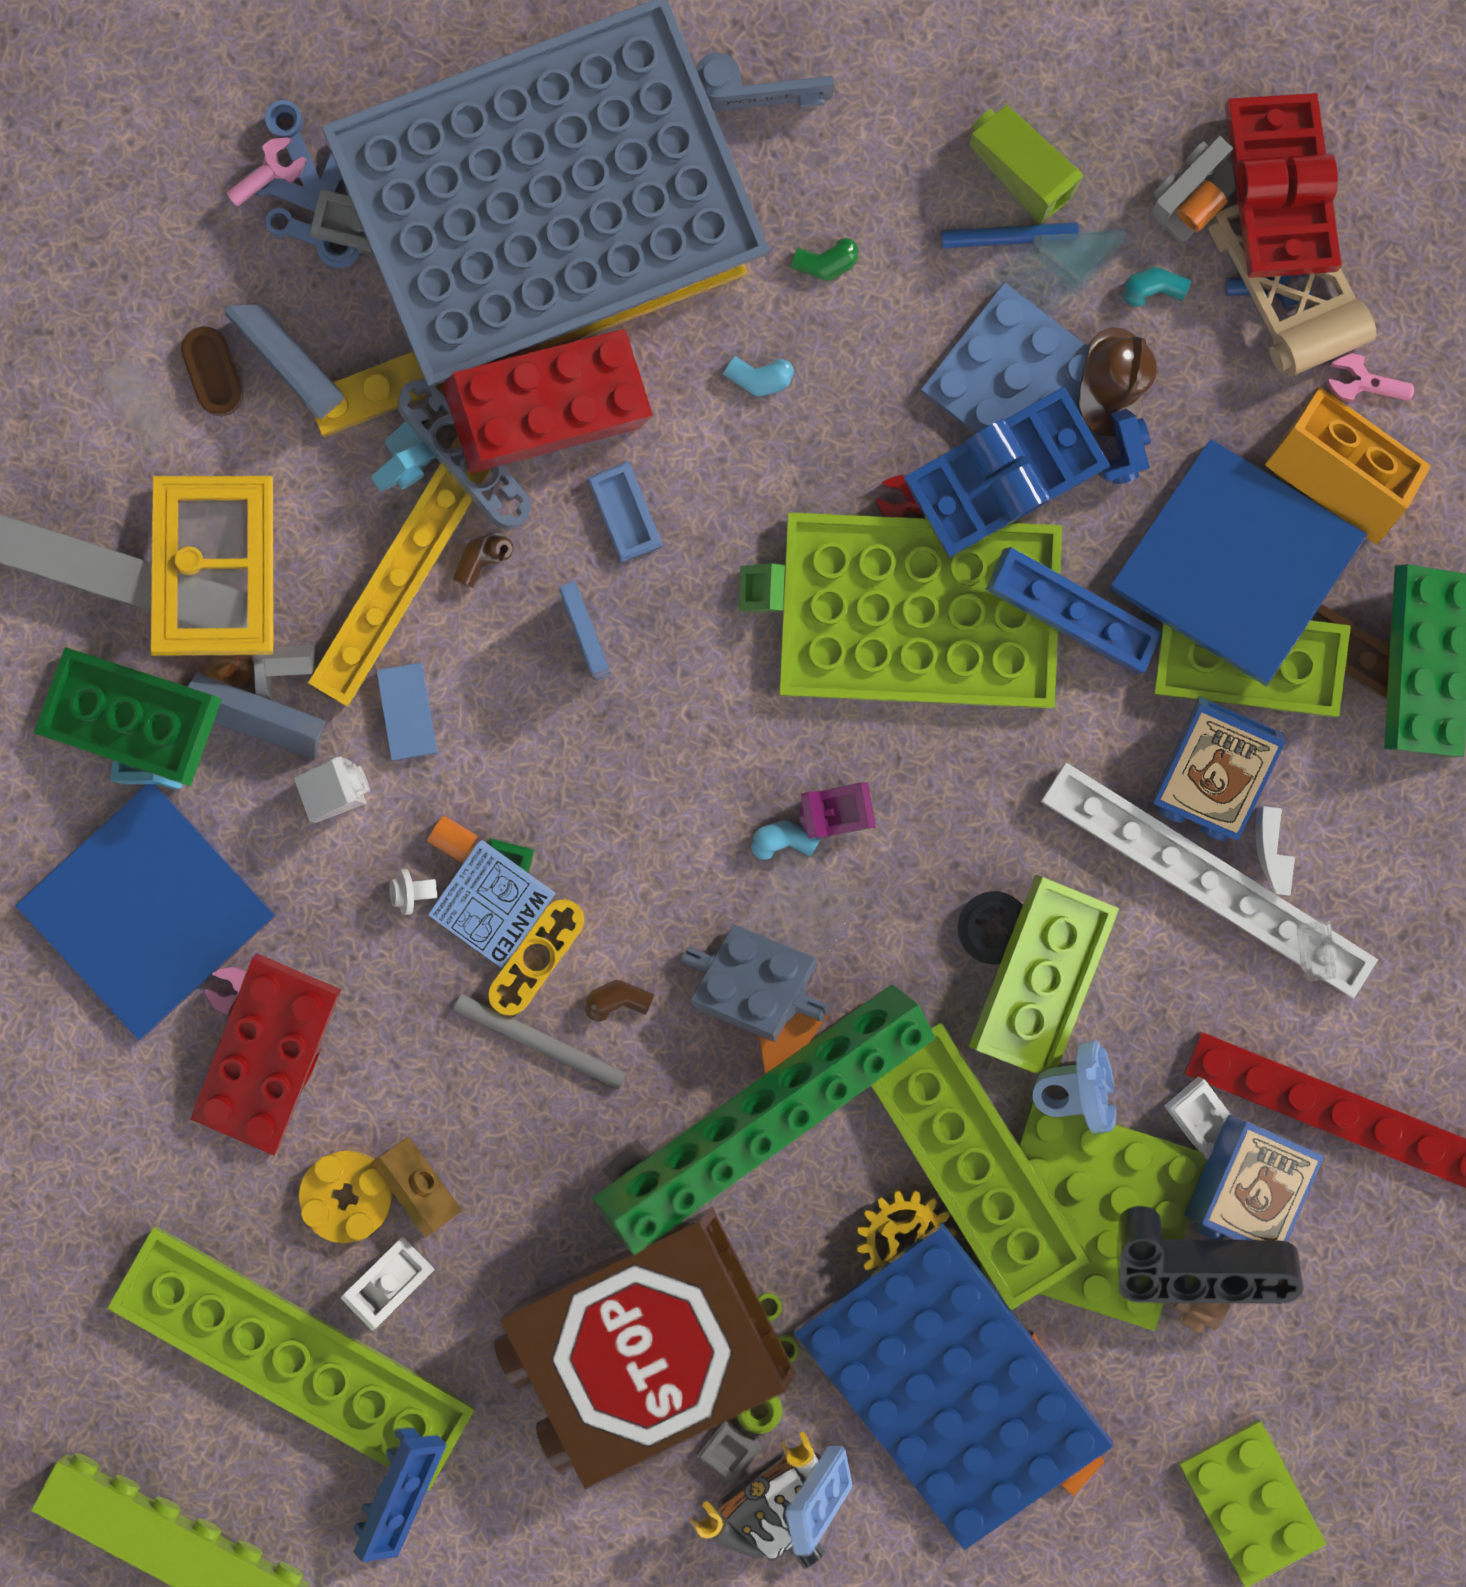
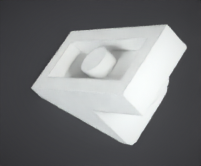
(387, 1283)

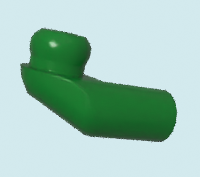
(830, 263)

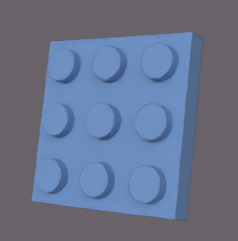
(1006, 363)

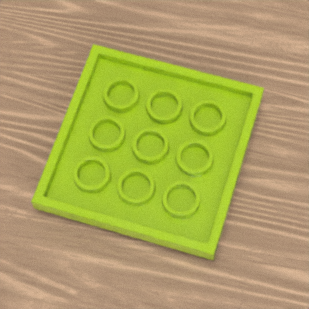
(1093, 1184)

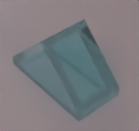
(1078, 256)

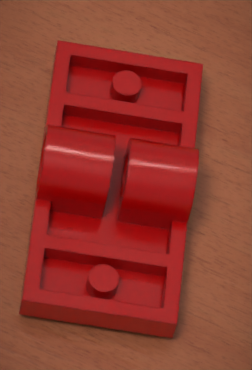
(1284, 185)
(265, 1054)

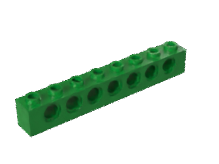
(763, 1118)

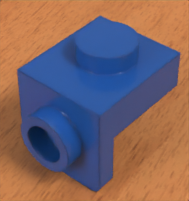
(1131, 440)

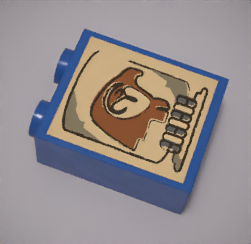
(1217, 770)
(1252, 1184)

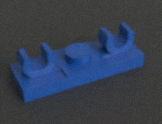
(398, 1495)

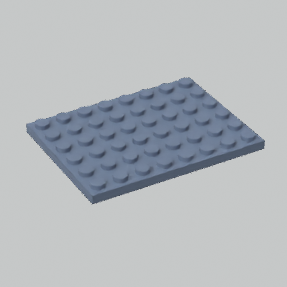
(546, 190)

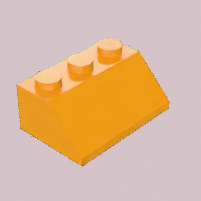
(1348, 465)

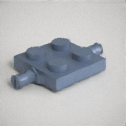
(754, 983)

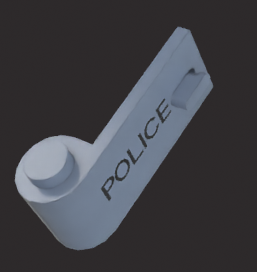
(725, 92)

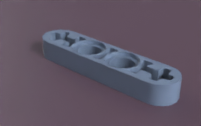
(455, 461)

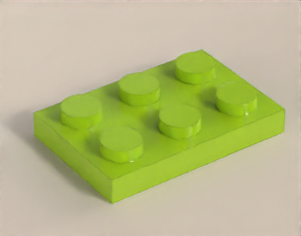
(1252, 1503)

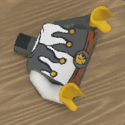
(756, 1510)

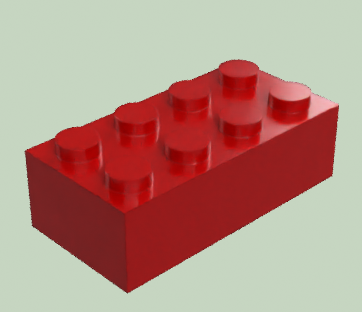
(547, 400)

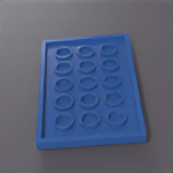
(953, 1386)

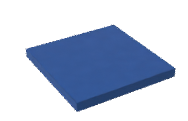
(1238, 562)
(146, 910)

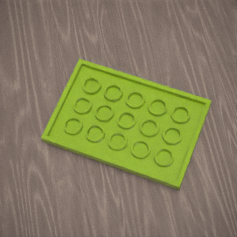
(894, 619)

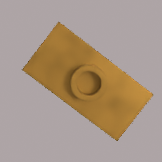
(417, 1187)

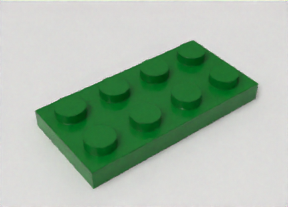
(1427, 663)
(128, 716)

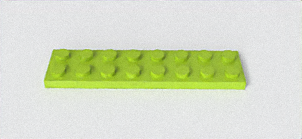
(283, 1351)

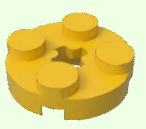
(321, 1209)

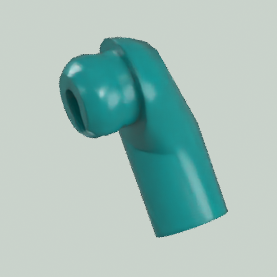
(1154, 281)

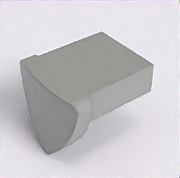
(283, 662)

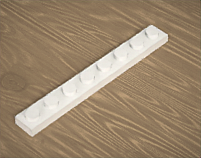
(1197, 872)

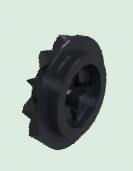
(984, 908)

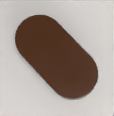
(212, 371)

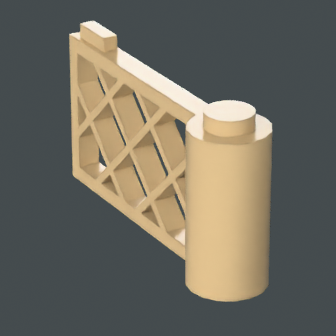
(1311, 334)

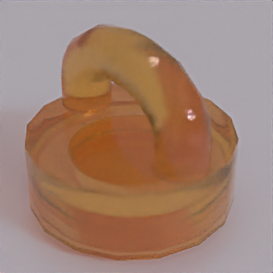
(230, 668)

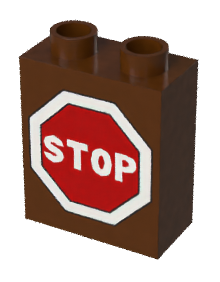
(644, 1351)

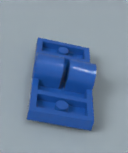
(1006, 472)

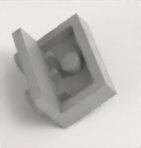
(1204, 164)

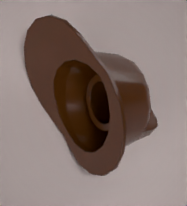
(1114, 377)

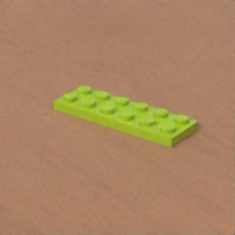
(980, 1171)

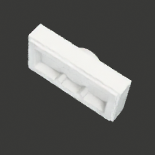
(1199, 1115)

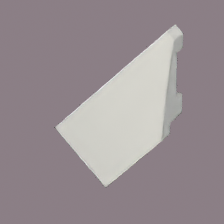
(1276, 867)

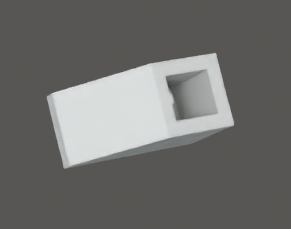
(332, 789)

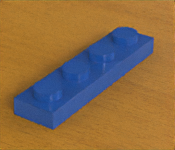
(1073, 610)

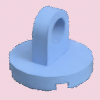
(1087, 1088)

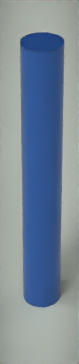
(1003, 235)

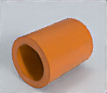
(1201, 206)
(453, 839)

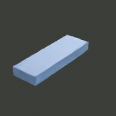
(819, 1500)

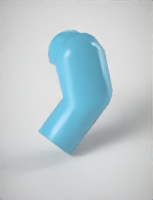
(761, 380)
(781, 835)

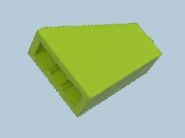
(1025, 162)

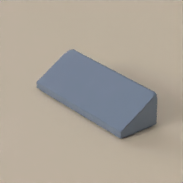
(286, 358)
(263, 717)

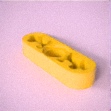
(525, 991)

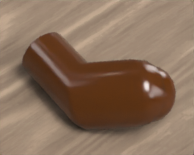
(480, 553)
(615, 995)

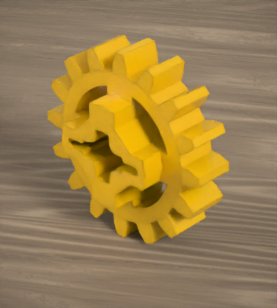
(889, 1228)

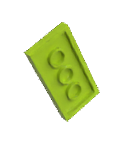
(1305, 683)
(1043, 976)

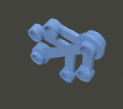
(303, 196)

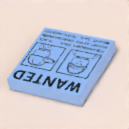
(492, 904)

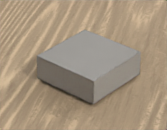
(729, 1452)

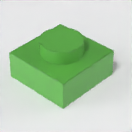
(761, 588)

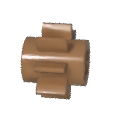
(1199, 1315)

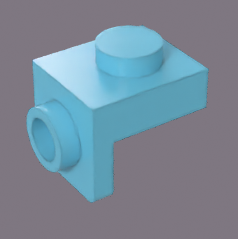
(408, 460)

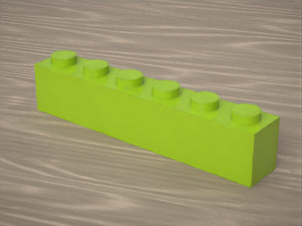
(152, 1532)

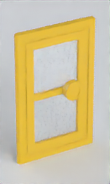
(212, 565)

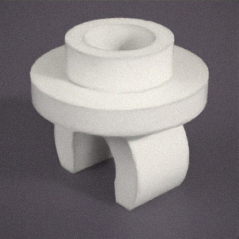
(404, 891)

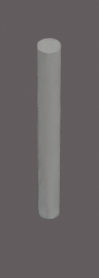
(539, 1041)

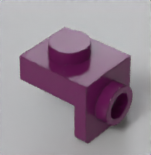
(837, 811)

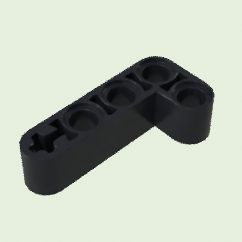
(1201, 1270)

